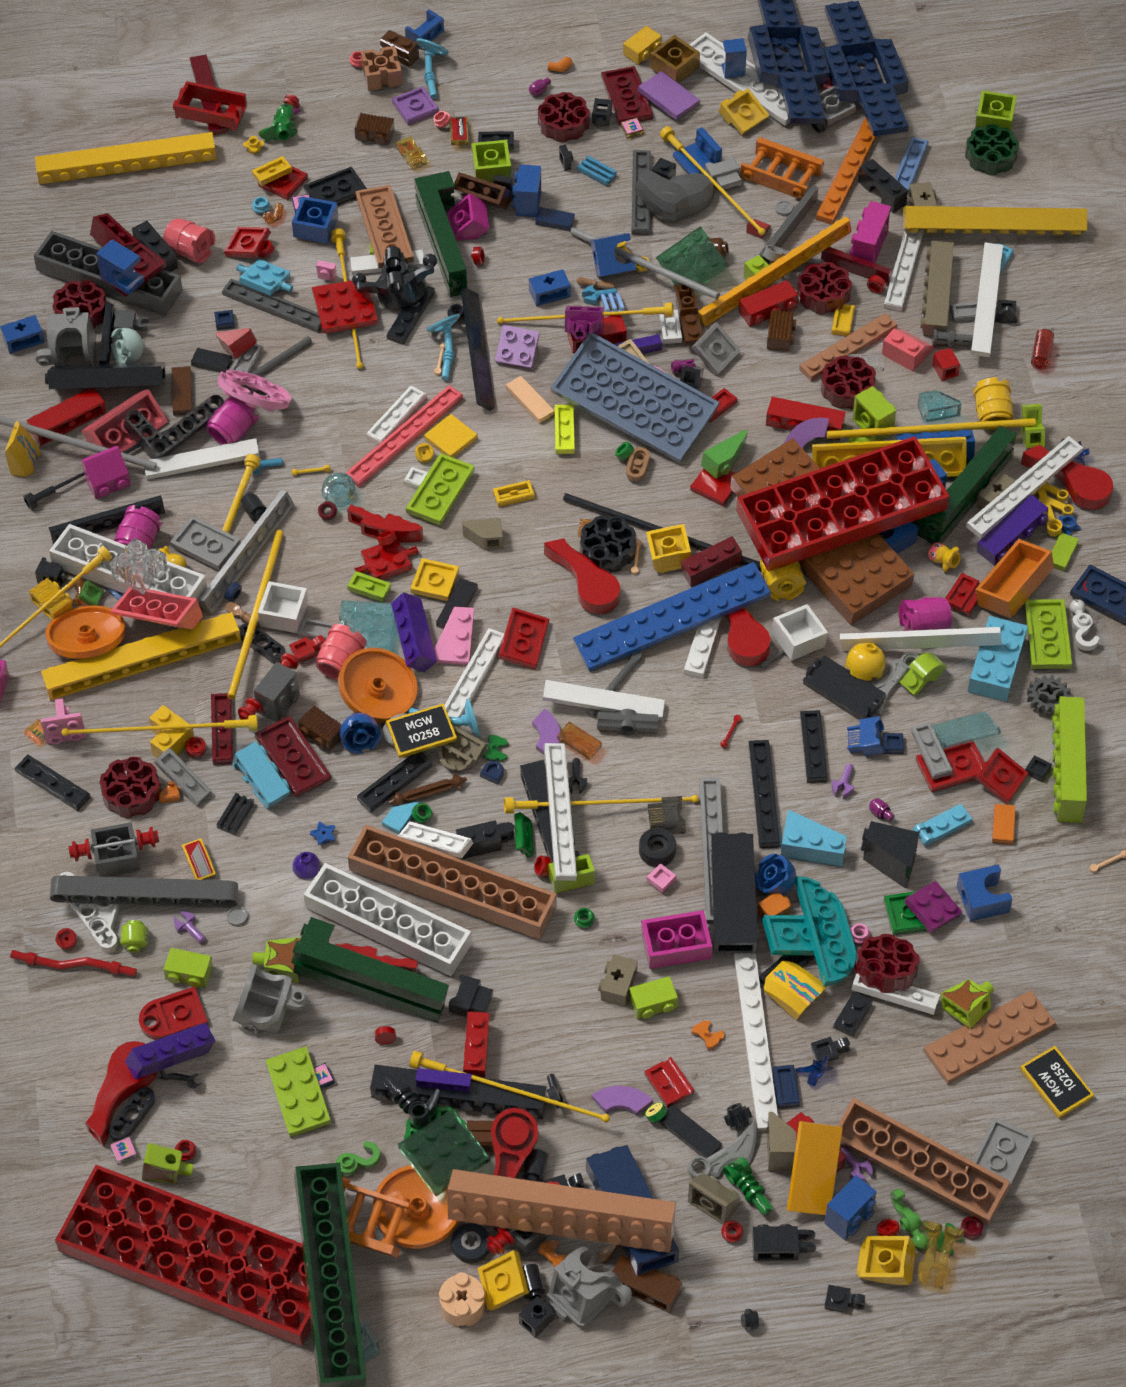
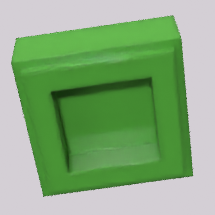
(90, 594)

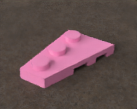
(456, 638)

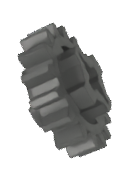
(1048, 693)

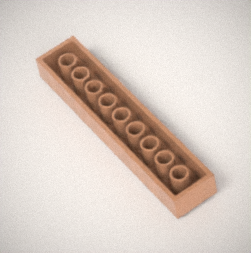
(452, 882)
(561, 1210)

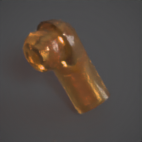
(271, 218)
(78, 586)

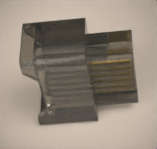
(667, 815)

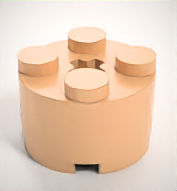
(452, 1297)

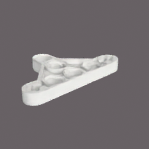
(101, 914)

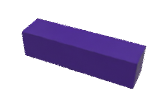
(647, 344)
(443, 1080)

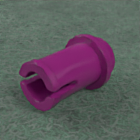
(676, 366)

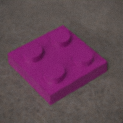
(933, 906)

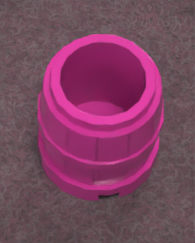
(231, 421)
(138, 524)
(925, 614)

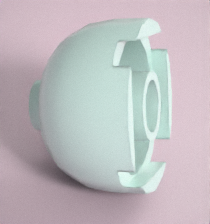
(127, 345)

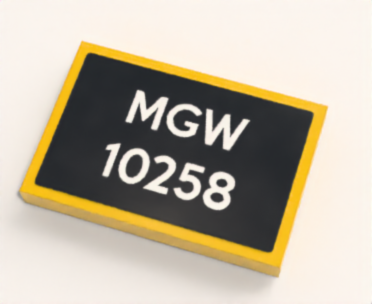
(421, 730)
(1056, 1082)

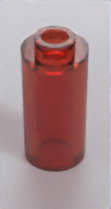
(1042, 349)

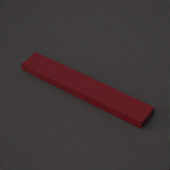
(203, 75)

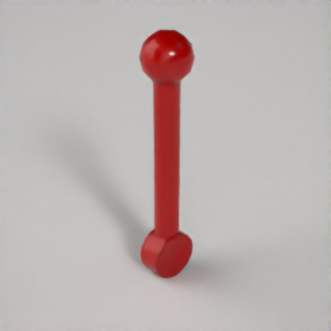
(737, 719)

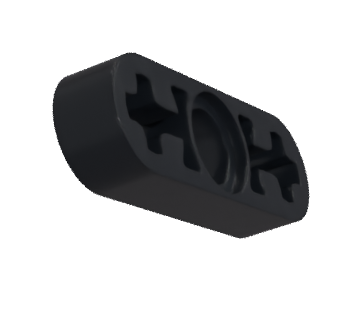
(266, 650)
(132, 1105)

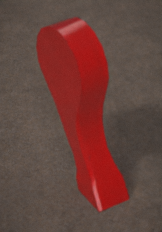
(1085, 484)
(596, 588)
(747, 639)
(116, 1088)
(513, 1139)

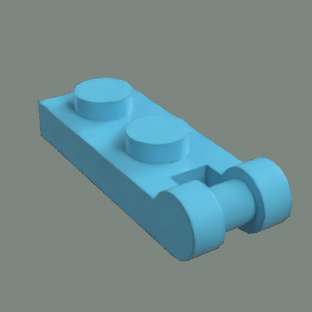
(943, 824)

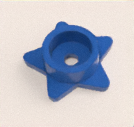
(1071, 521)
(323, 838)

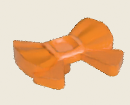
(711, 1040)
(548, 1250)

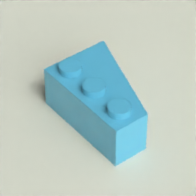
(261, 774)
(812, 841)

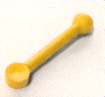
(326, 468)

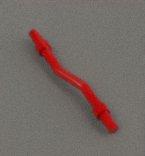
(113, 968)

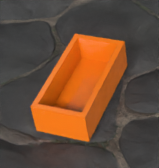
(1014, 578)

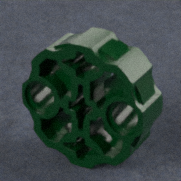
(991, 149)

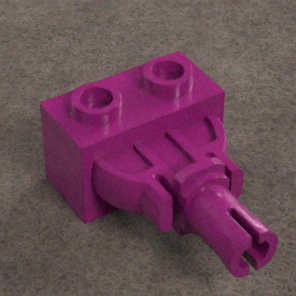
(584, 320)

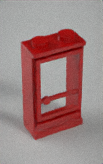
(235, 100)

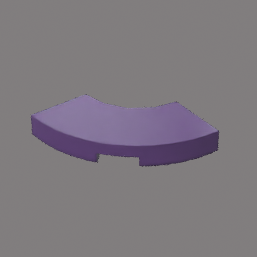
(809, 430)
(547, 729)
(622, 1098)

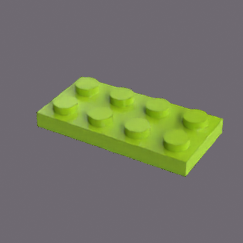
(440, 489)
(1048, 634)
(298, 1091)

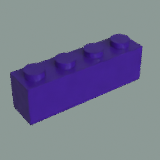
(1015, 526)
(413, 632)
(170, 1051)

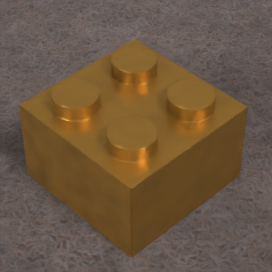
(675, 59)

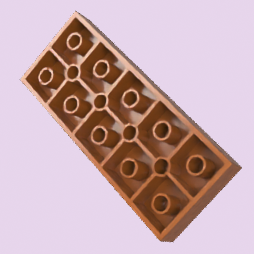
(852, 576)

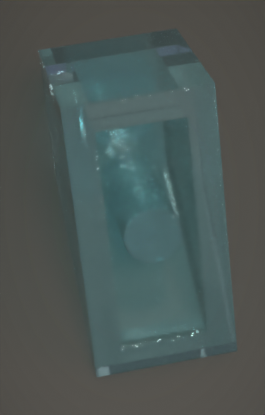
(937, 406)

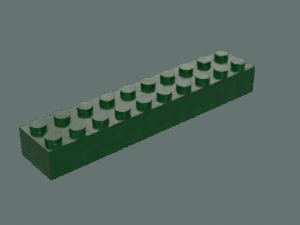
(329, 1276)

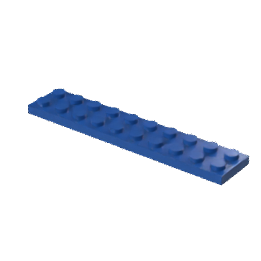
(671, 616)

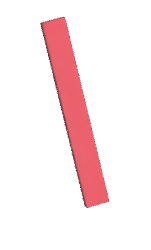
(404, 435)

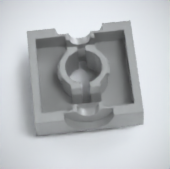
(833, 108)

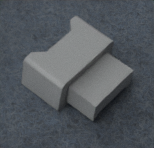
(725, 173)

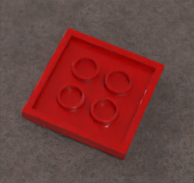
(343, 307)

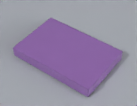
(668, 95)

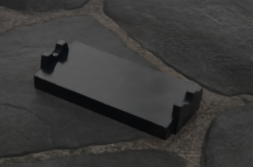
(843, 689)

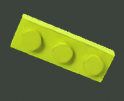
(564, 429)

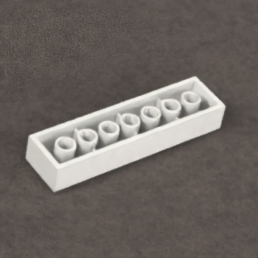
(78, 547)
(388, 919)

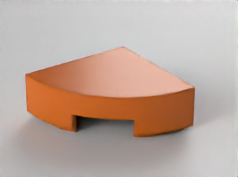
(169, 793)

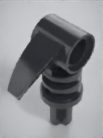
(411, 1104)

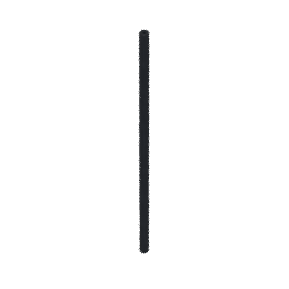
(640, 523)

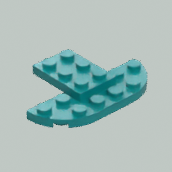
(818, 932)

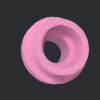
(862, 929)

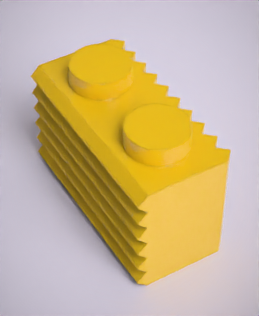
(642, 44)
(44, 592)

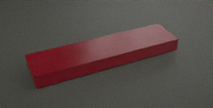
(855, 264)
(221, 738)

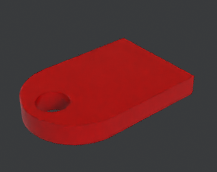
(172, 1014)

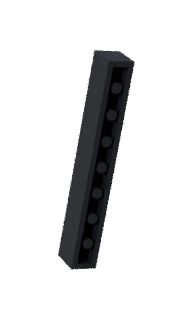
(480, 1098)

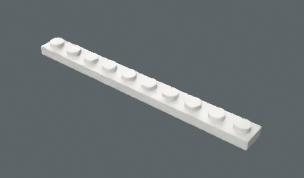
(755, 1038)

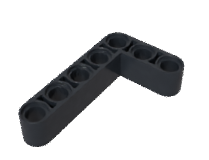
(177, 430)

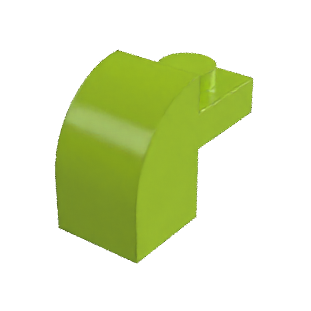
(1033, 435)
(923, 669)

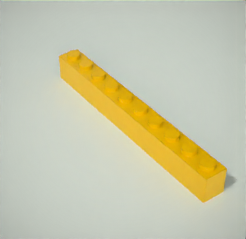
(125, 158)
(995, 219)
(141, 656)

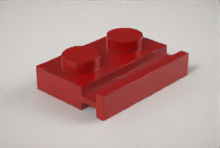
(963, 594)
(669, 1082)

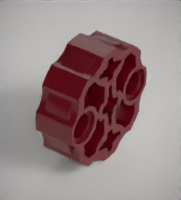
(563, 117)
(812, 284)
(84, 296)
(846, 379)
(124, 786)
(887, 963)

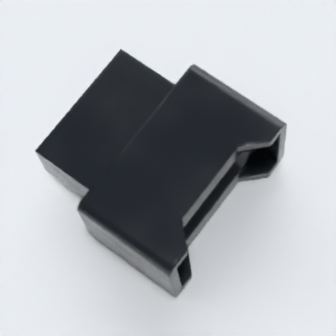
(470, 997)

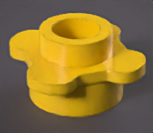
(253, 145)

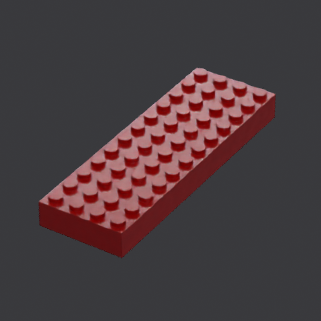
(190, 1253)

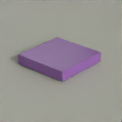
(415, 105)

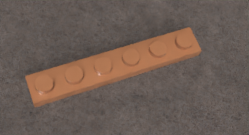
(849, 345)

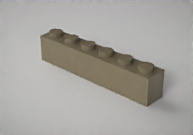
(938, 287)

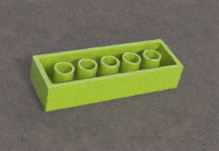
(1069, 759)

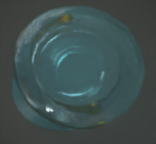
(339, 489)

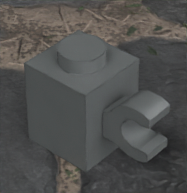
(128, 319)

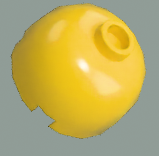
(866, 661)

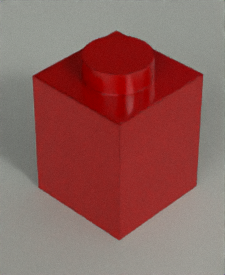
(946, 364)

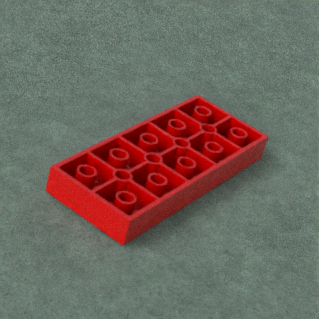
(842, 503)

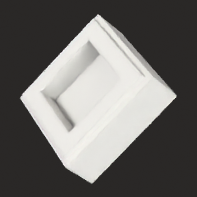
(414, 477)

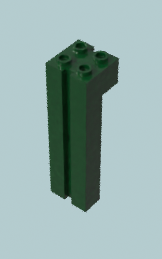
(433, 202)
(964, 490)
(365, 975)

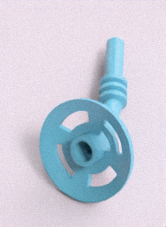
(430, 50)
(448, 355)
(467, 719)

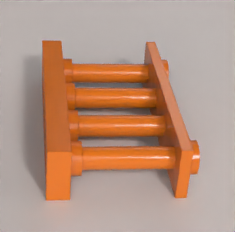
(787, 156)
(366, 1239)

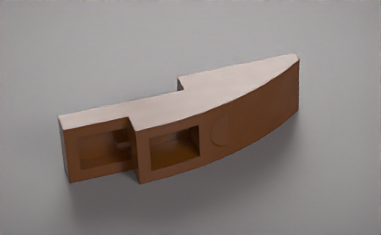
(688, 314)

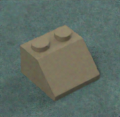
(780, 1144)
(713, 1198)

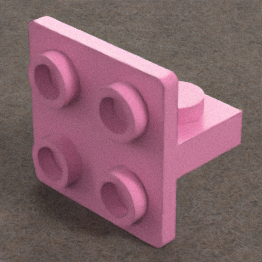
(53, 725)

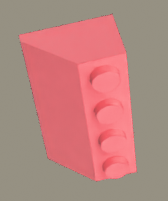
(109, 429)
(159, 608)

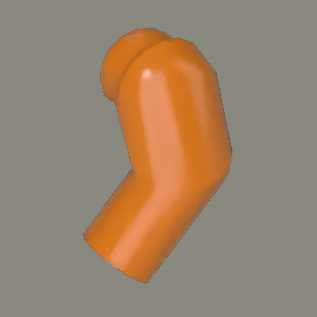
(561, 66)

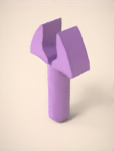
(848, 789)
(190, 918)
(856, 1165)

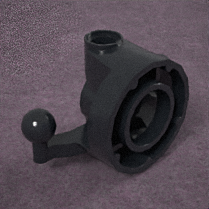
(400, 282)

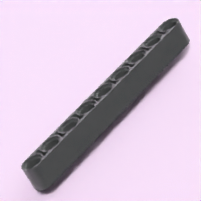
(144, 891)

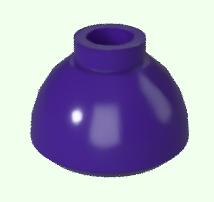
(306, 865)

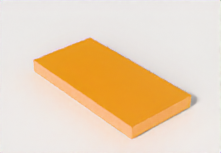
(814, 1167)

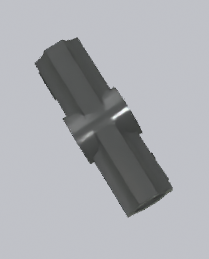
(627, 722)

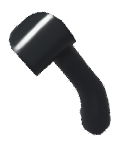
(177, 1076)

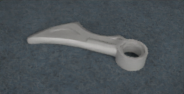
(773, 253)
(895, 675)
(742, 1146)

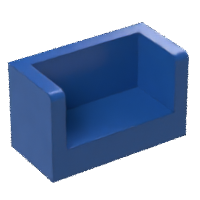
(428, 30)
(734, 58)

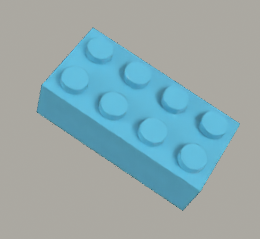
(997, 664)

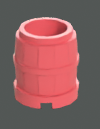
(189, 239)
(337, 649)

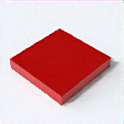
(287, 184)
(247, 242)
(714, 489)
(1001, 775)

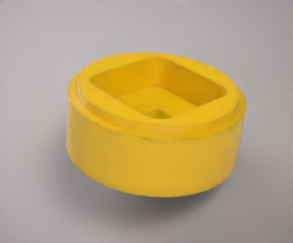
(424, 452)

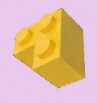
(168, 738)

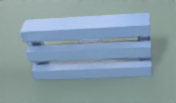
(611, 299)

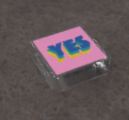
(123, 1150)

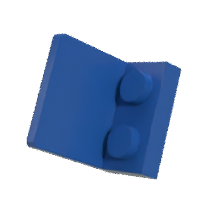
(702, 151)

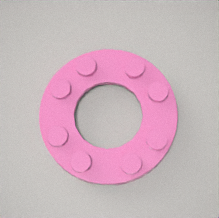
(233, 379)

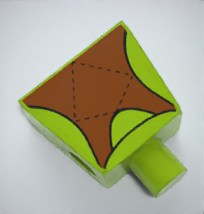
(278, 957)
(967, 1001)
(164, 1165)

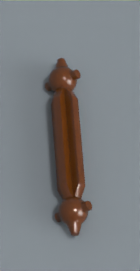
(428, 790)

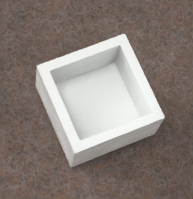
(283, 607)
(799, 632)

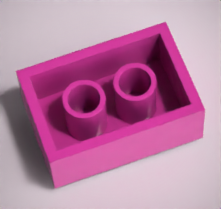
(871, 231)
(676, 939)

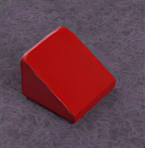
(752, 230)

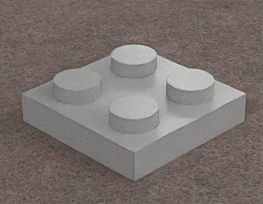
(716, 348)

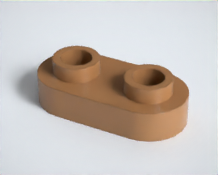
(636, 465)

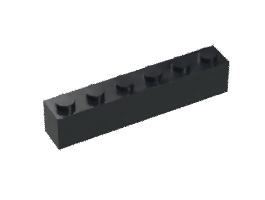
(535, 785)

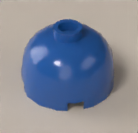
(359, 733)
(775, 875)

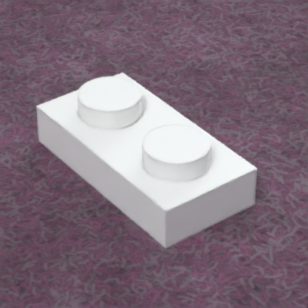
(670, 328)

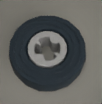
(460, 1240)

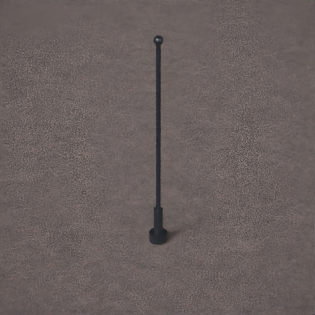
(31, 500)

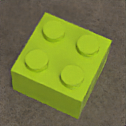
(996, 109)
(491, 159)
(873, 411)

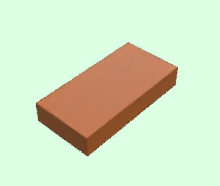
(1003, 823)

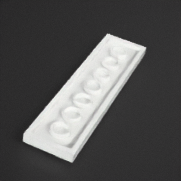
(711, 60)

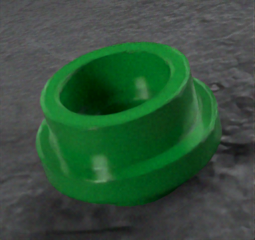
(425, 808)
(581, 913)

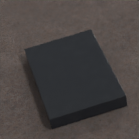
(336, 187)

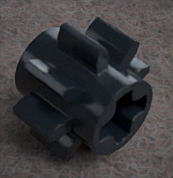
(737, 1116)

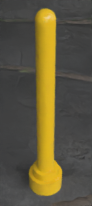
(251, 464)

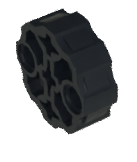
(608, 547)

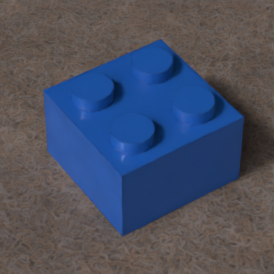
(527, 190)
(315, 219)
(850, 1208)

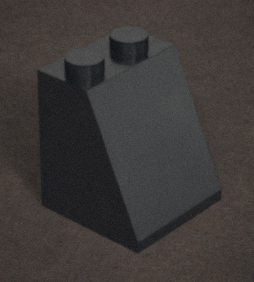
(890, 850)

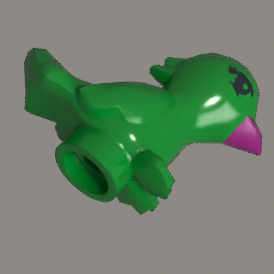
(282, 125)

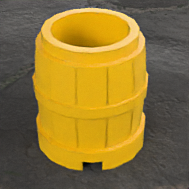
(993, 400)
(784, 581)

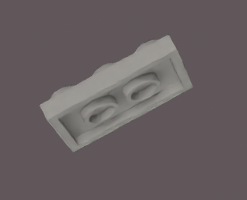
(205, 542)
(1003, 1149)

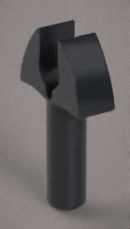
(582, 782)
(553, 1090)

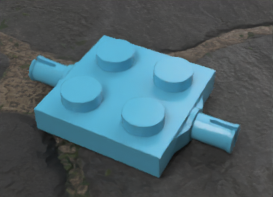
(264, 277)

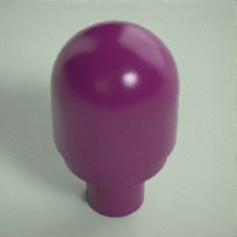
(539, 86)
(881, 809)

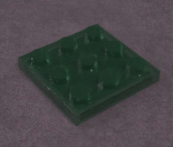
(693, 258)
(440, 1149)

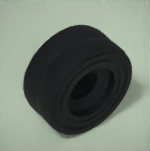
(657, 836)

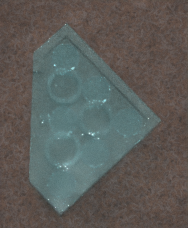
(372, 620)

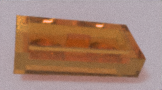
(579, 740)

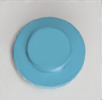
(260, 205)

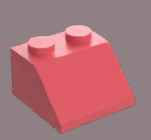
(905, 348)

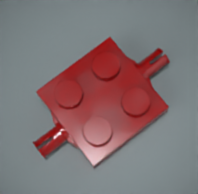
(386, 560)

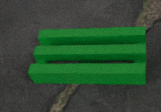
(523, 834)

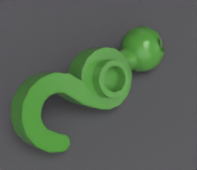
(350, 1162)
(910, 1221)

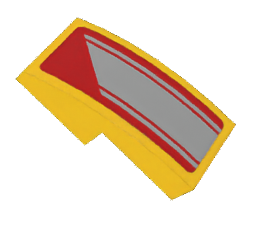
(198, 859)

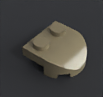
(463, 753)

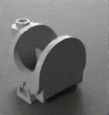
(66, 336)
(266, 1000)
(582, 1292)

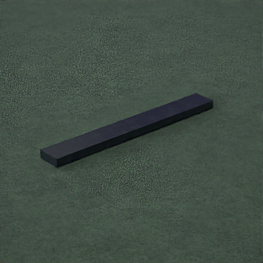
(477, 349)

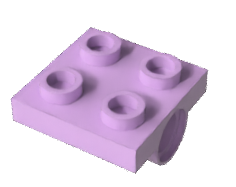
(517, 347)

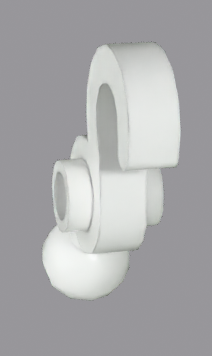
(1082, 624)

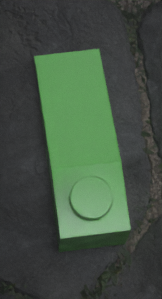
(722, 457)

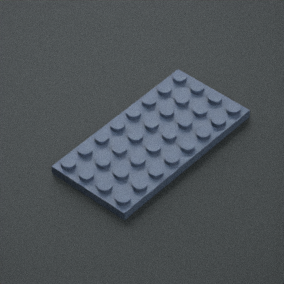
(635, 397)

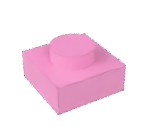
(326, 270)
(661, 878)

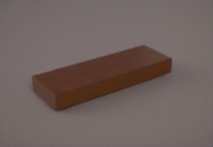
(181, 390)

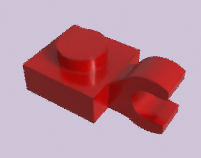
(305, 649)

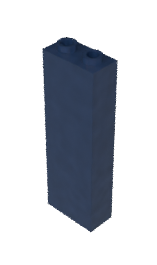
(618, 1173)

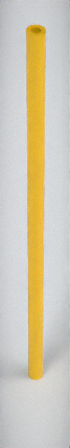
(930, 428)
(254, 617)

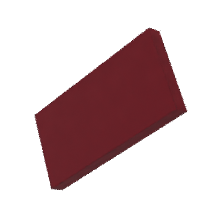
(626, 100)
(293, 756)

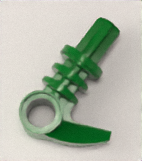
(741, 1173)

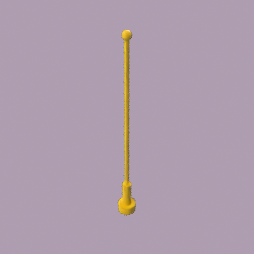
(668, 135)
(338, 237)
(668, 310)
(103, 554)
(251, 722)
(509, 803)
(417, 1060)

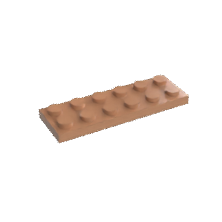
(383, 222)
(989, 1037)

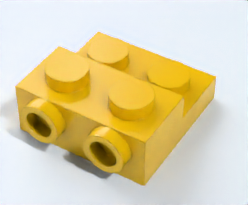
(743, 111)

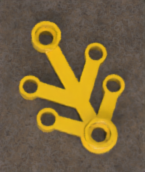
(1053, 523)

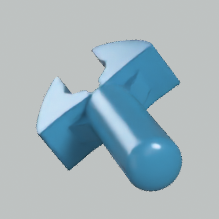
(590, 295)
(268, 463)

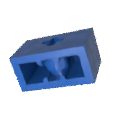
(549, 287)
(22, 334)

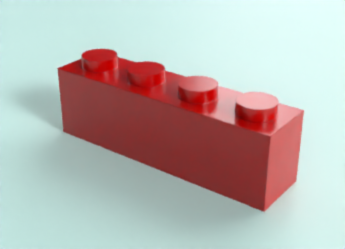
(69, 414)
(788, 414)

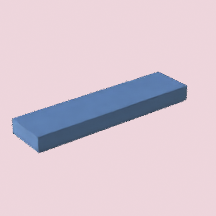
(911, 161)

